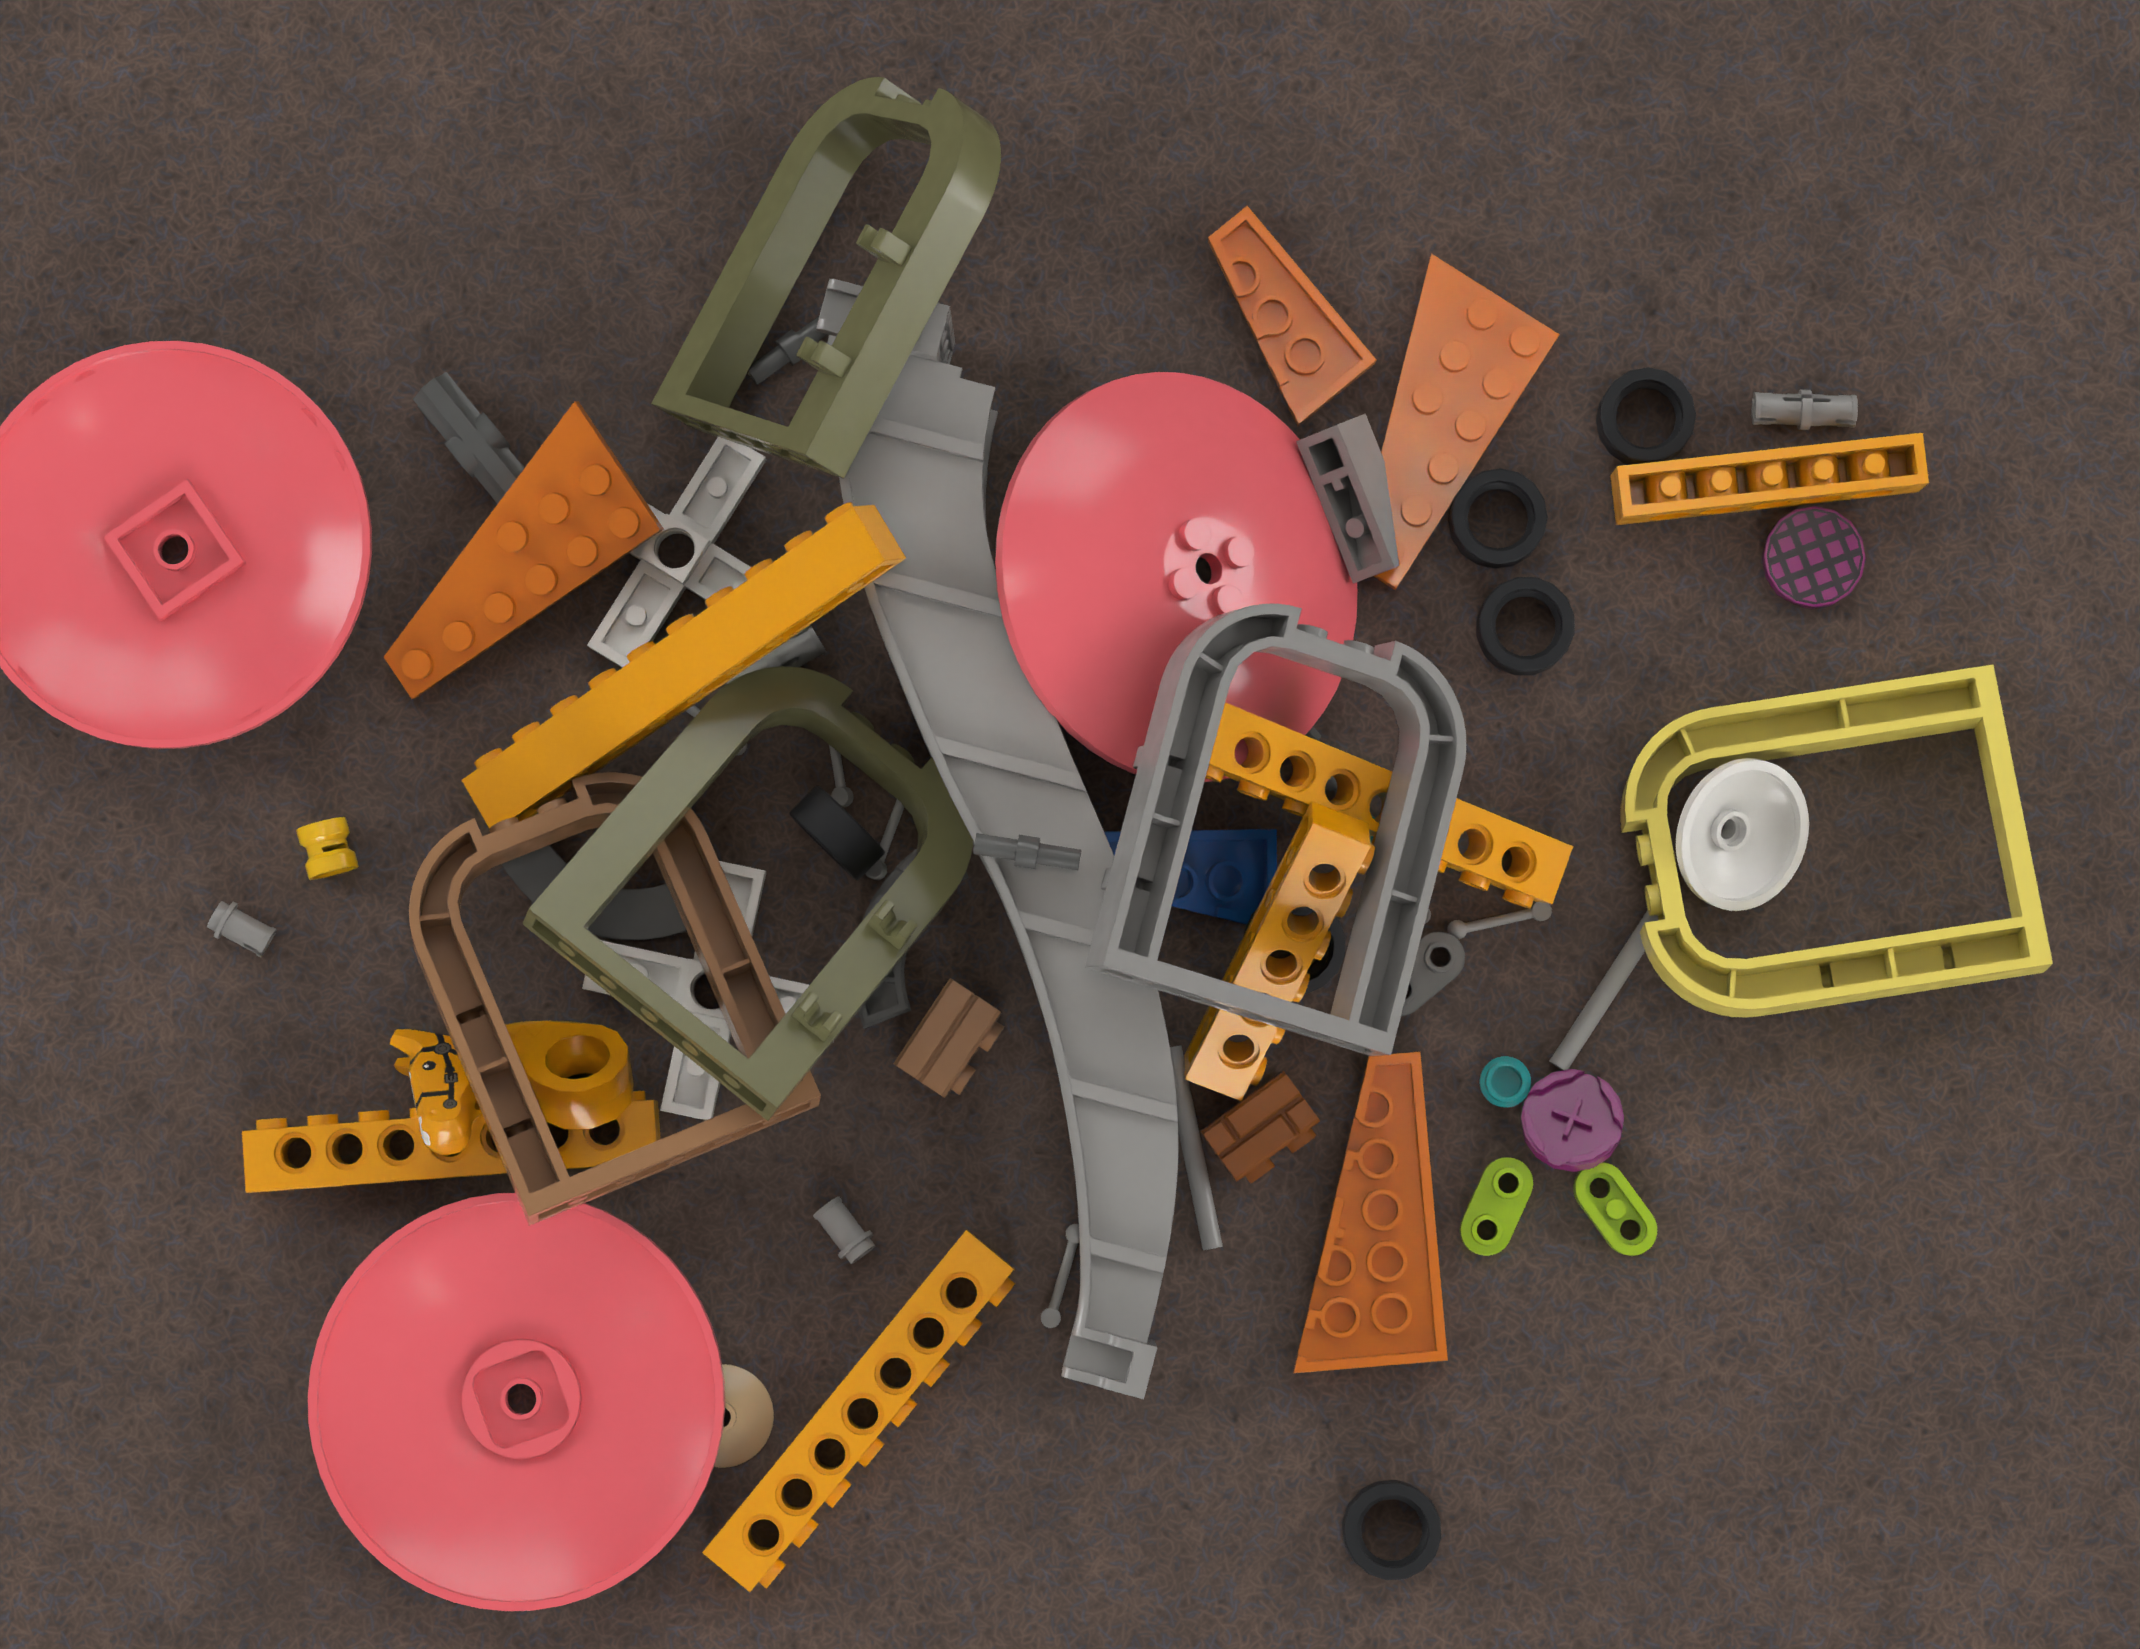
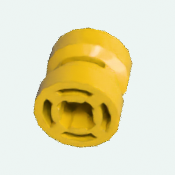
(326, 836)

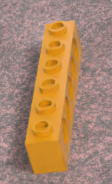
(1769, 478)
(1321, 838)

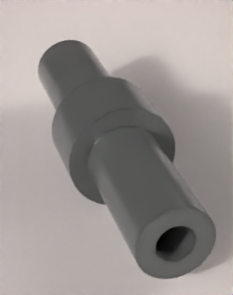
(784, 352)
(1027, 851)

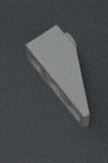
(1354, 495)

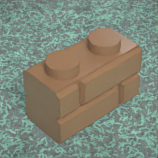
(949, 1039)

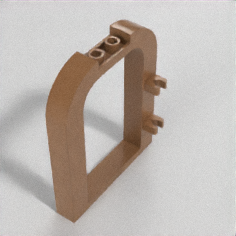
(480, 1032)

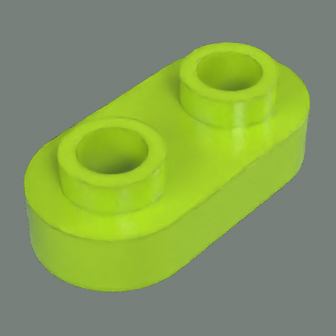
(1494, 1205)
(1614, 1208)

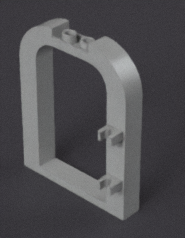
(1406, 845)

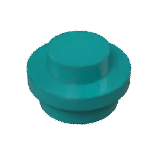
(1505, 1081)

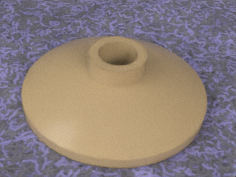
(750, 1417)

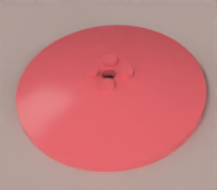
(420, 1421)

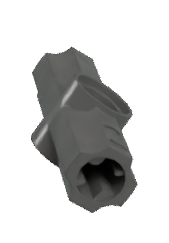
(469, 435)

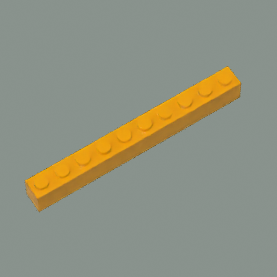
(686, 664)

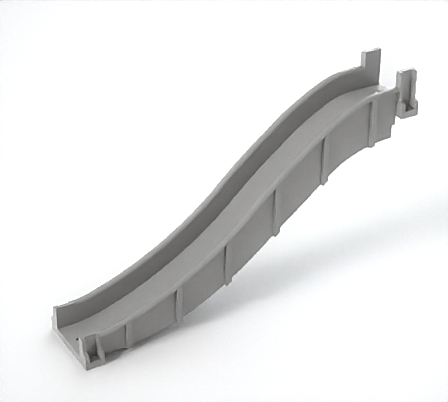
(1011, 778)

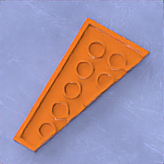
(1455, 389)
(545, 538)
(1380, 1259)

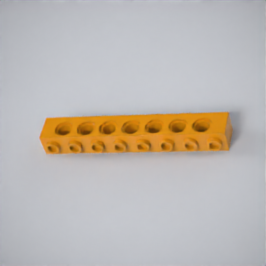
(1536, 858)
(270, 1169)
(733, 1545)

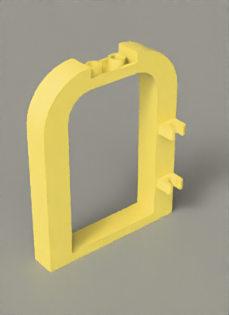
(1855, 969)

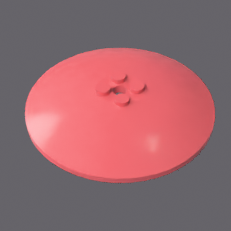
(156, 450)
(1108, 541)

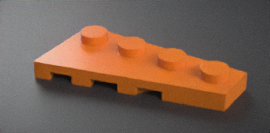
(1292, 322)

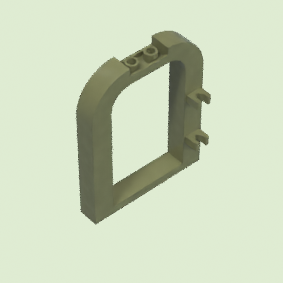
(894, 301)
(663, 798)

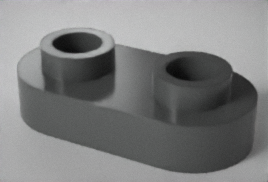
(1428, 978)

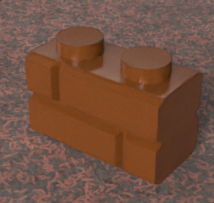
(1260, 1128)

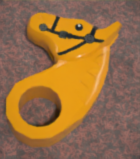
(549, 1056)

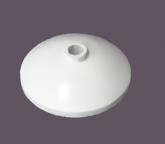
(1760, 838)

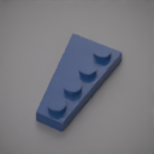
(1223, 871)

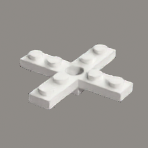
(701, 516)
(689, 1087)

